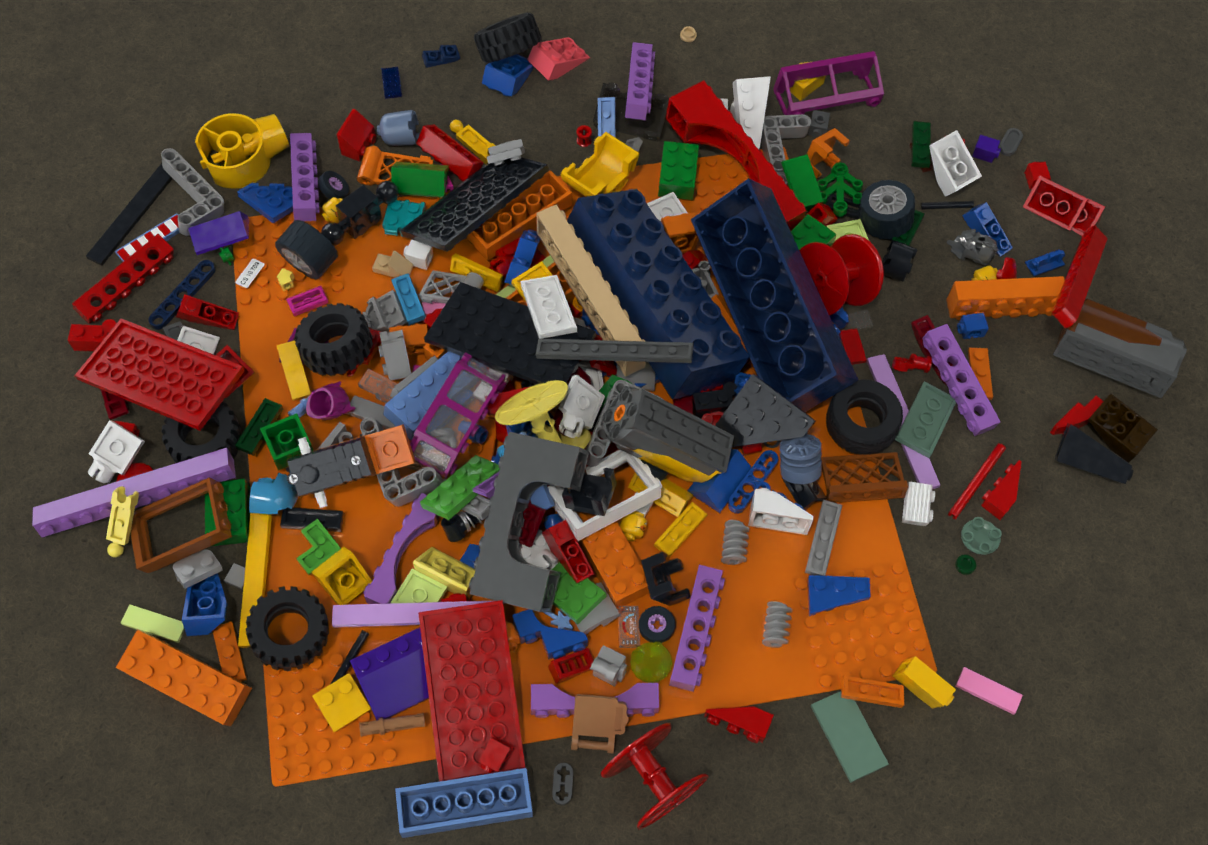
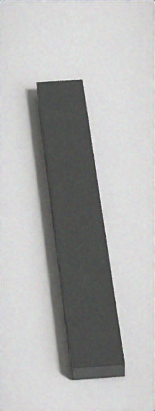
(615, 350)

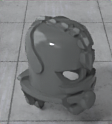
(974, 247)

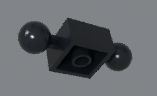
(360, 211)

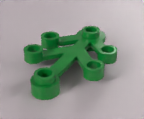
(840, 172)

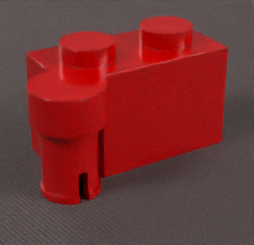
(89, 336)

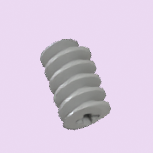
(734, 542)
(776, 624)

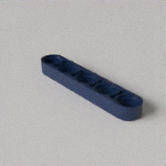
(184, 286)

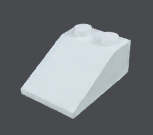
(953, 163)
(777, 513)

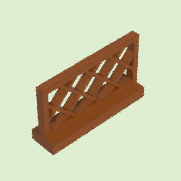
(865, 489)

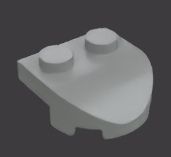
(510, 149)
(384, 312)
(196, 568)

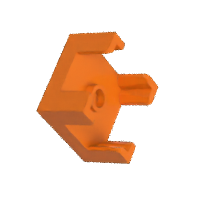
(822, 149)

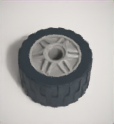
(887, 209)
(306, 249)

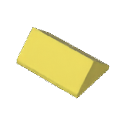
(445, 570)

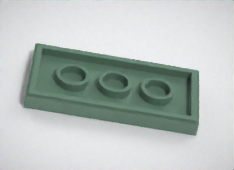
(926, 419)
(849, 736)

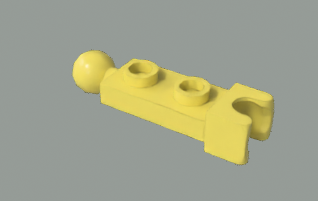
(120, 520)

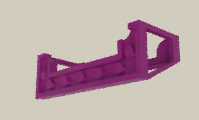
(859, 64)

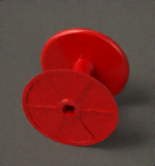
(845, 271)
(654, 775)

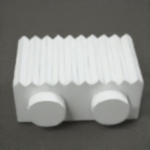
(917, 504)

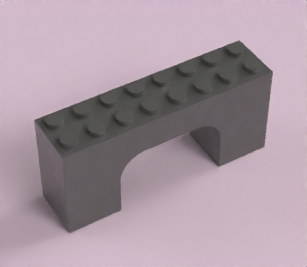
(500, 567)

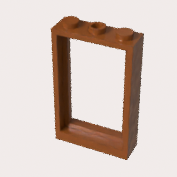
(140, 533)

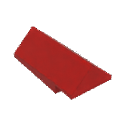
(1063, 206)

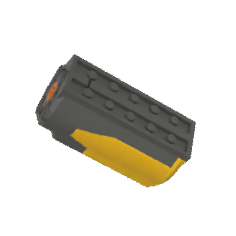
(666, 436)

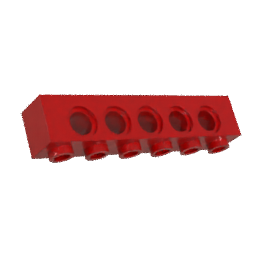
(157, 246)

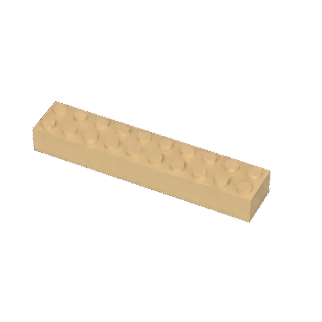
(586, 282)

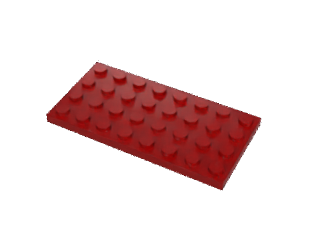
(160, 373)
(470, 687)

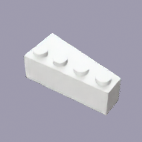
(750, 105)

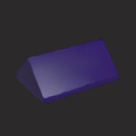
(220, 232)

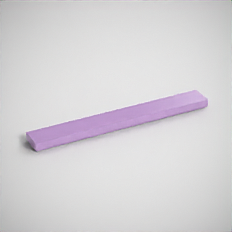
(919, 464)
(387, 614)

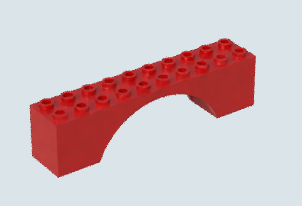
(703, 119)

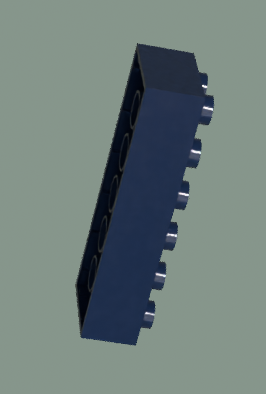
(658, 290)
(773, 296)

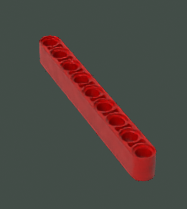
(1079, 277)

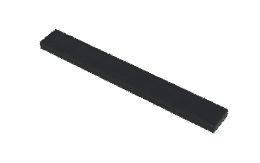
(129, 216)

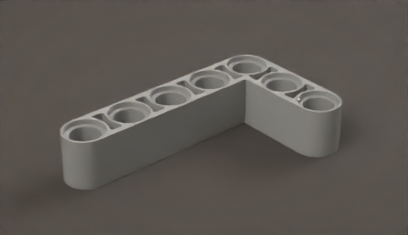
(777, 128)
(209, 202)
(595, 444)
(402, 485)

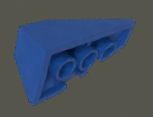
(204, 607)

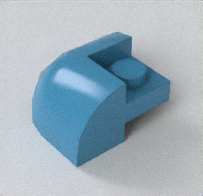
(272, 495)

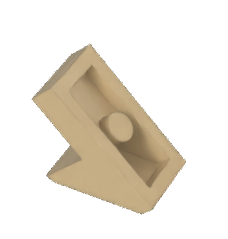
(392, 265)

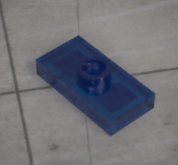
(391, 82)

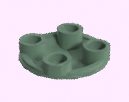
(981, 536)

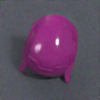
(328, 402)

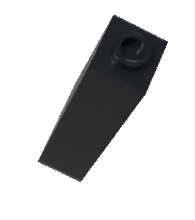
(1087, 454)

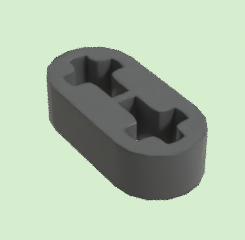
(557, 784)

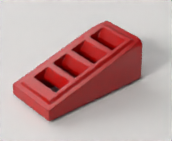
(559, 670)

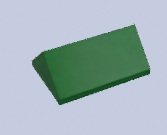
(420, 179)
(802, 181)

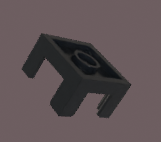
(594, 494)
(659, 579)

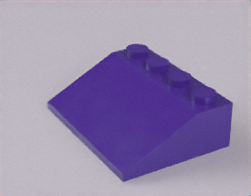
(393, 675)

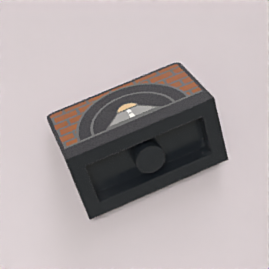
(806, 493)

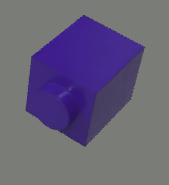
(986, 149)

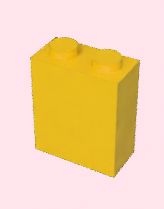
(924, 683)

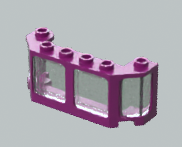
(455, 414)

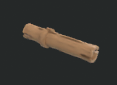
(392, 724)

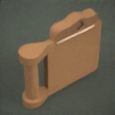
(598, 718)

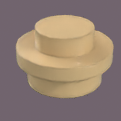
(688, 34)

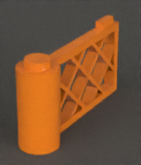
(373, 163)

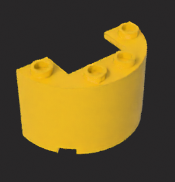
(605, 170)

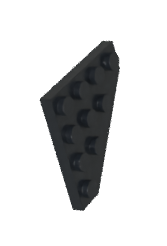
(763, 416)

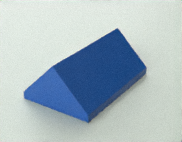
(718, 489)

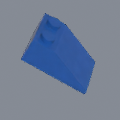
(507, 74)

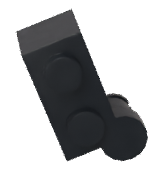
(713, 400)

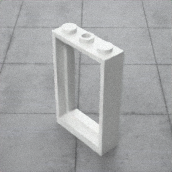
(583, 529)

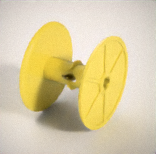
(533, 406)

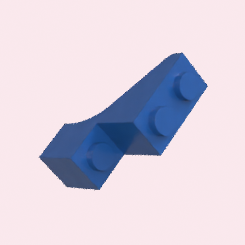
(524, 254)
(555, 641)

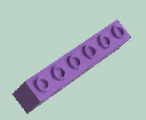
(640, 81)
(303, 177)
(961, 369)
(680, 676)

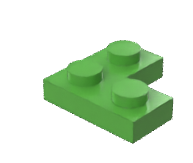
(322, 546)

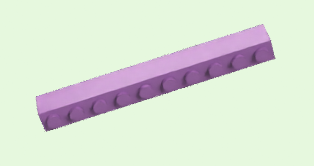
(152, 486)

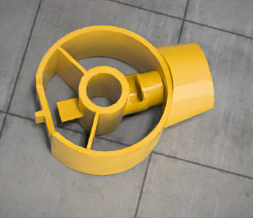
(234, 140)

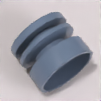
(801, 459)

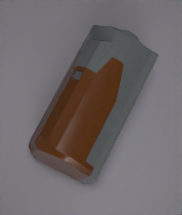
(1122, 348)

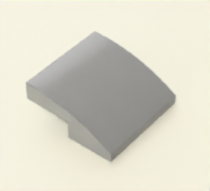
(601, 614)

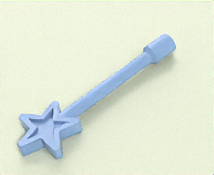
(560, 620)

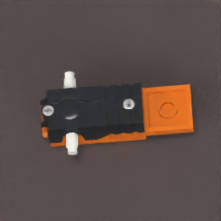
(347, 461)

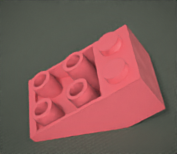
(556, 57)

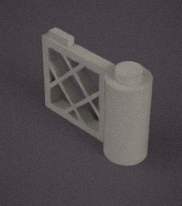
(472, 279)

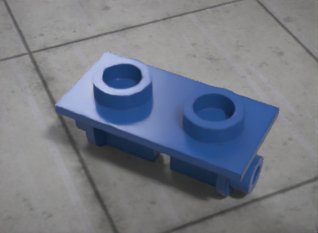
(1046, 262)

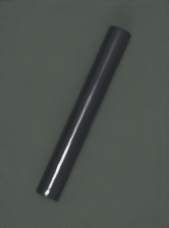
(947, 205)
(351, 655)

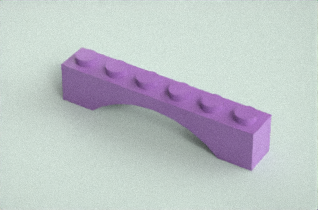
(384, 583)
(549, 700)

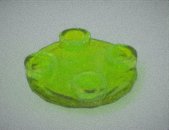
(651, 662)

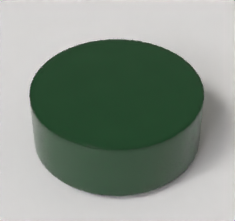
(965, 564)

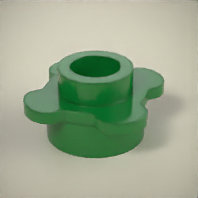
(226, 255)

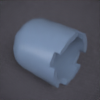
(399, 128)

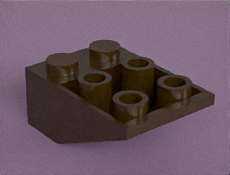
(1121, 428)

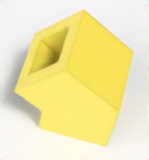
(285, 279)

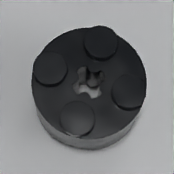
(897, 260)

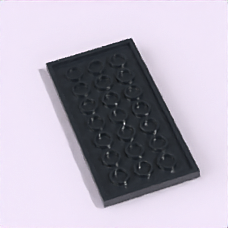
(473, 202)
(499, 335)

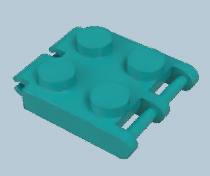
(400, 215)

